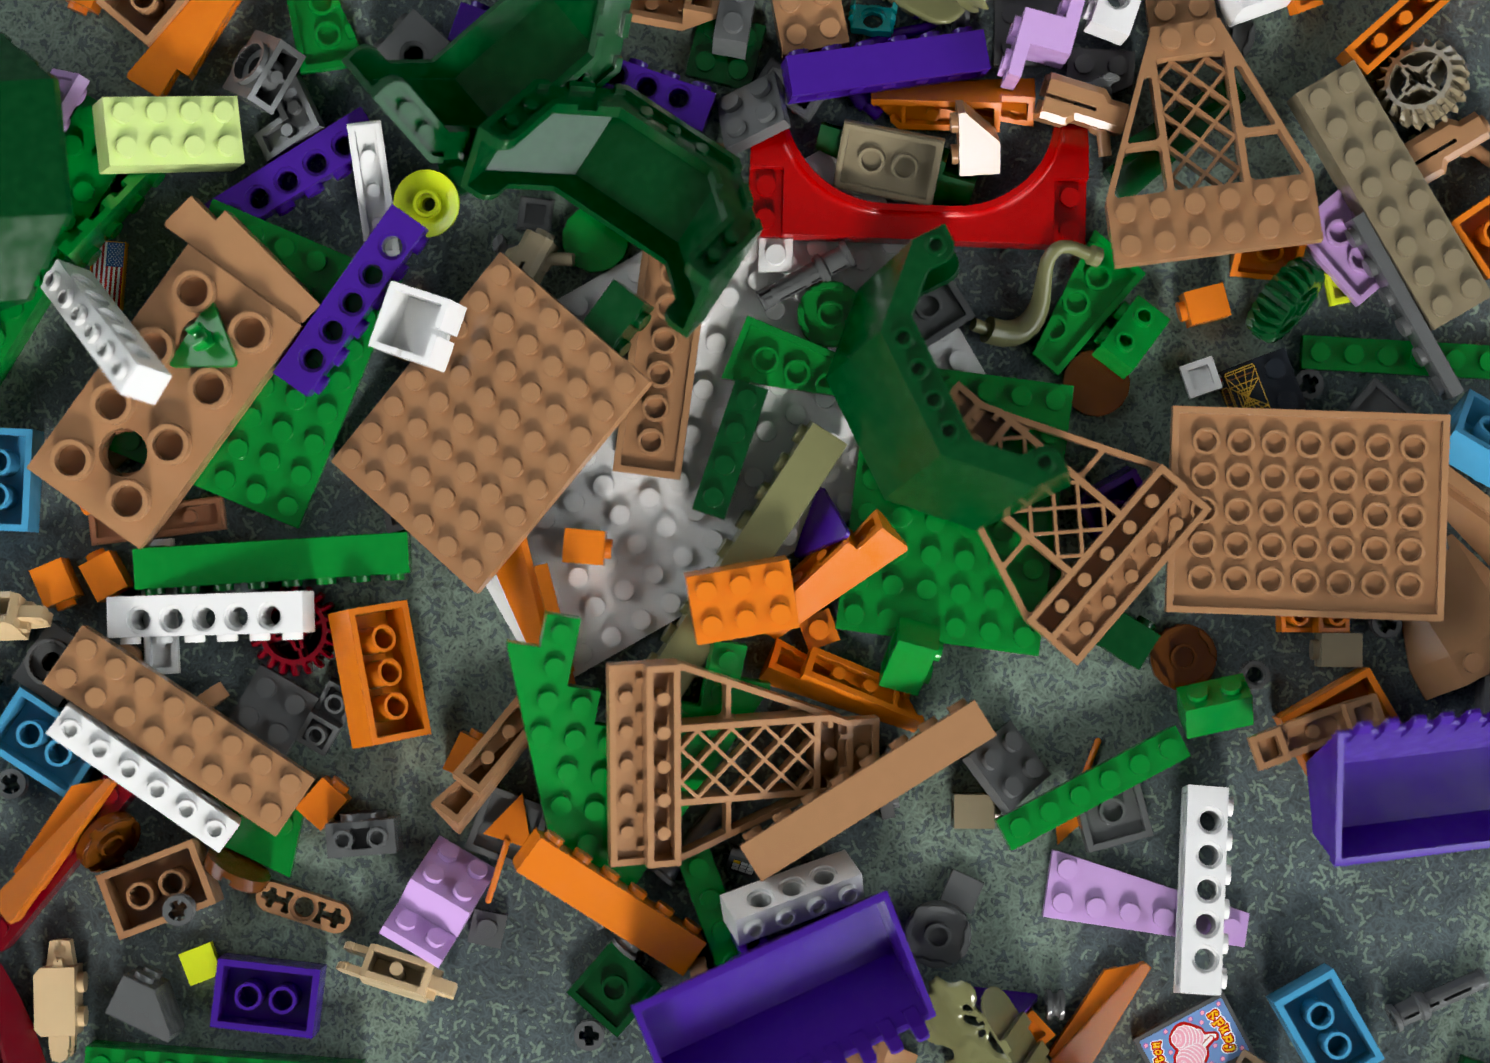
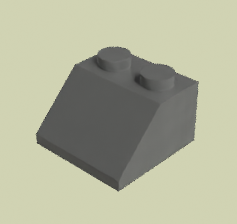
(147, 1003)

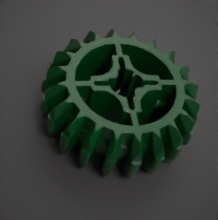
(1285, 299)

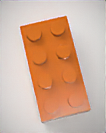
(379, 674)

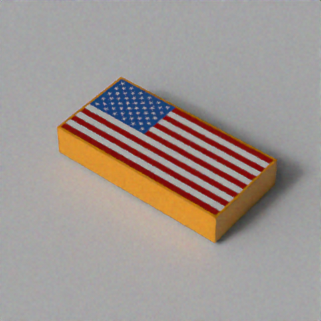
(111, 270)

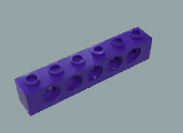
(295, 162)
(294, 366)

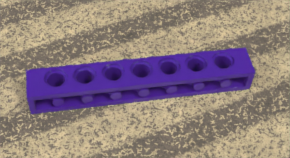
(636, 72)

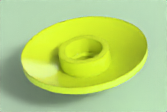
(425, 185)

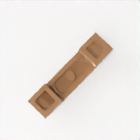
(1311, 730)

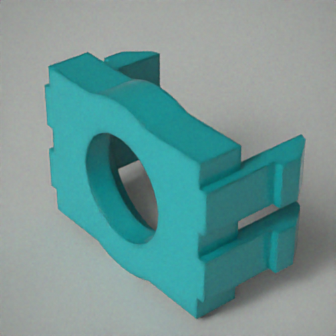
(860, 12)

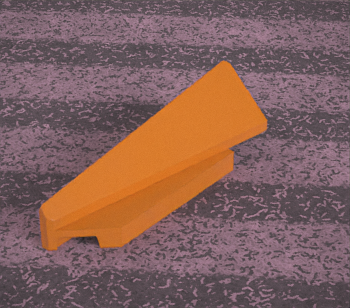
(182, 45)
(843, 565)
(529, 593)
(52, 846)
(1098, 1014)

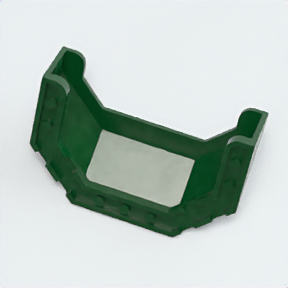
(489, 63)
(32, 172)
(631, 172)
(906, 413)

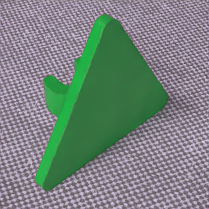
(206, 344)

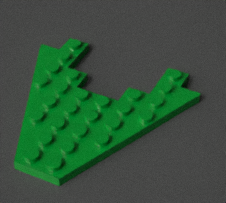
(571, 747)

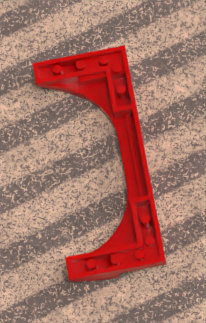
(1038, 212)

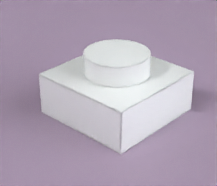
(775, 256)
(1200, 377)

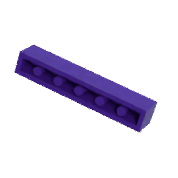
(885, 65)

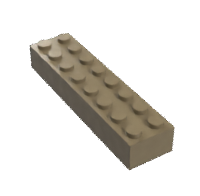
(1385, 183)

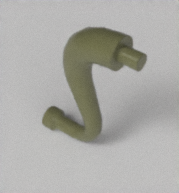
(1024, 327)

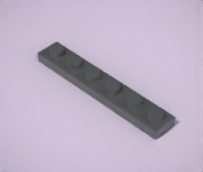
(1409, 319)

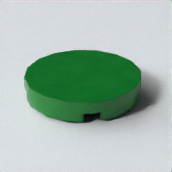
(593, 243)
(825, 312)

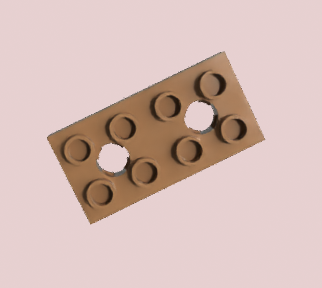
(189, 416)

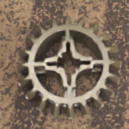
(1427, 66)

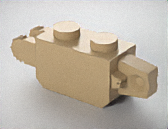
(21, 616)
(397, 973)
(59, 999)

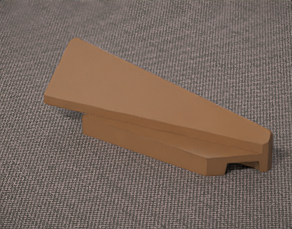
(243, 256)
(1469, 513)
(483, 769)

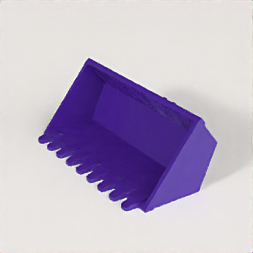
(1402, 788)
(797, 996)

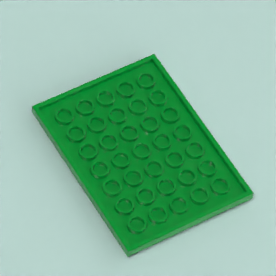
(285, 437)
(947, 570)

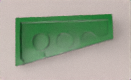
(321, 34)
(108, 224)
(1084, 306)
(778, 359)
(263, 847)

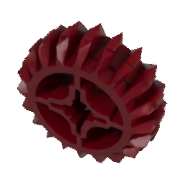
(301, 645)

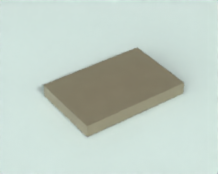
(888, 162)

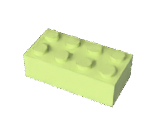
(168, 134)

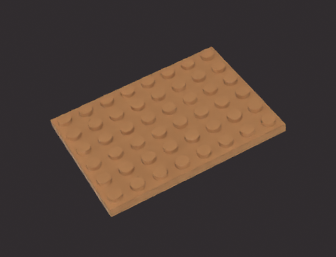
(498, 436)
(1311, 513)

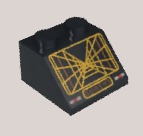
(1262, 383)

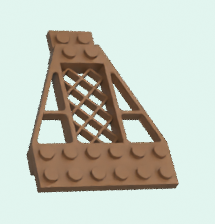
(1214, 217)
(1117, 560)
(648, 745)

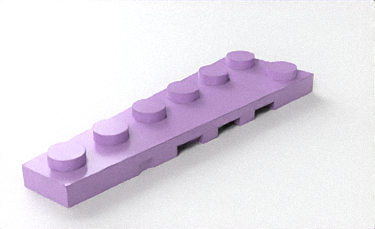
(1111, 898)

